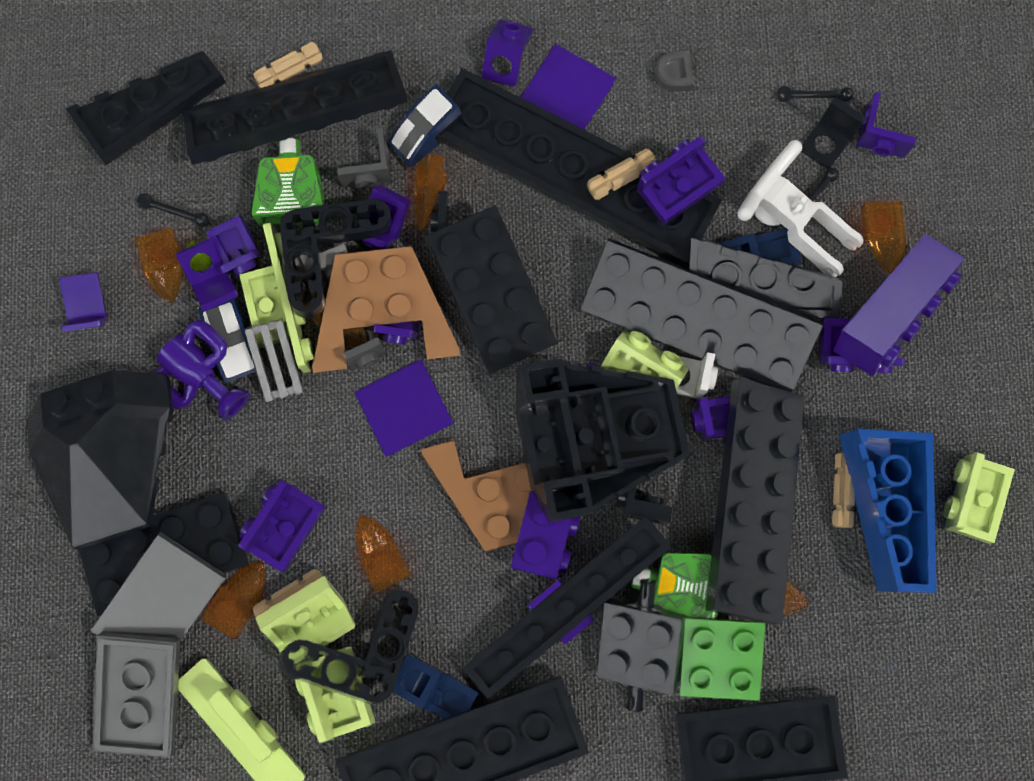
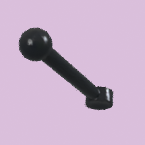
(785, 94)
(830, 175)
(146, 202)

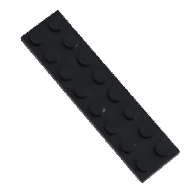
(560, 161)

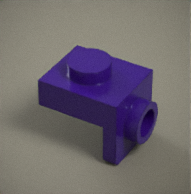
(398, 209)
(235, 245)
(710, 417)

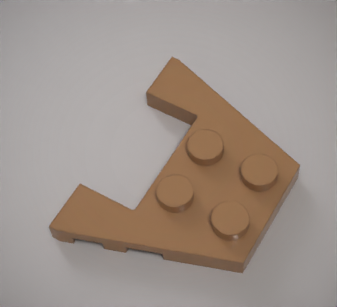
(379, 290)
(488, 502)

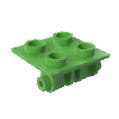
(722, 659)

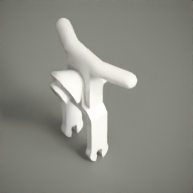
(780, 202)

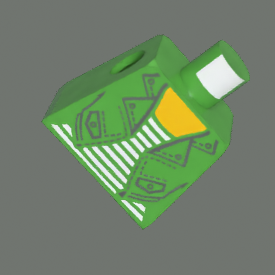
(286, 184)
(680, 583)

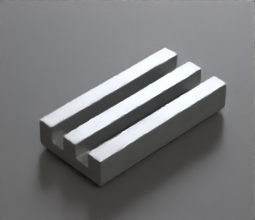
(282, 390)

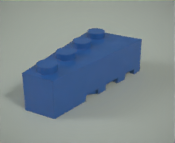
(895, 505)

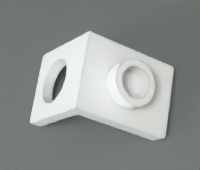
(702, 376)

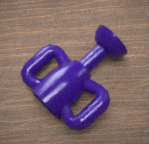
(195, 369)

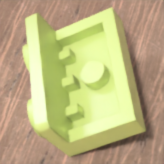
(978, 498)
(310, 614)
(331, 712)

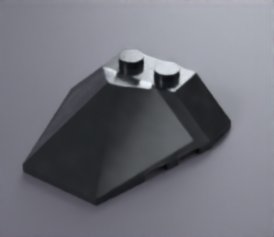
(594, 433)
(101, 451)

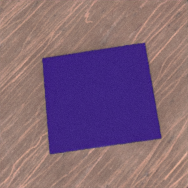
(569, 87)
(403, 408)

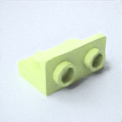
(636, 354)

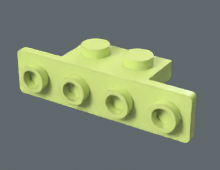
(268, 300)
(234, 723)

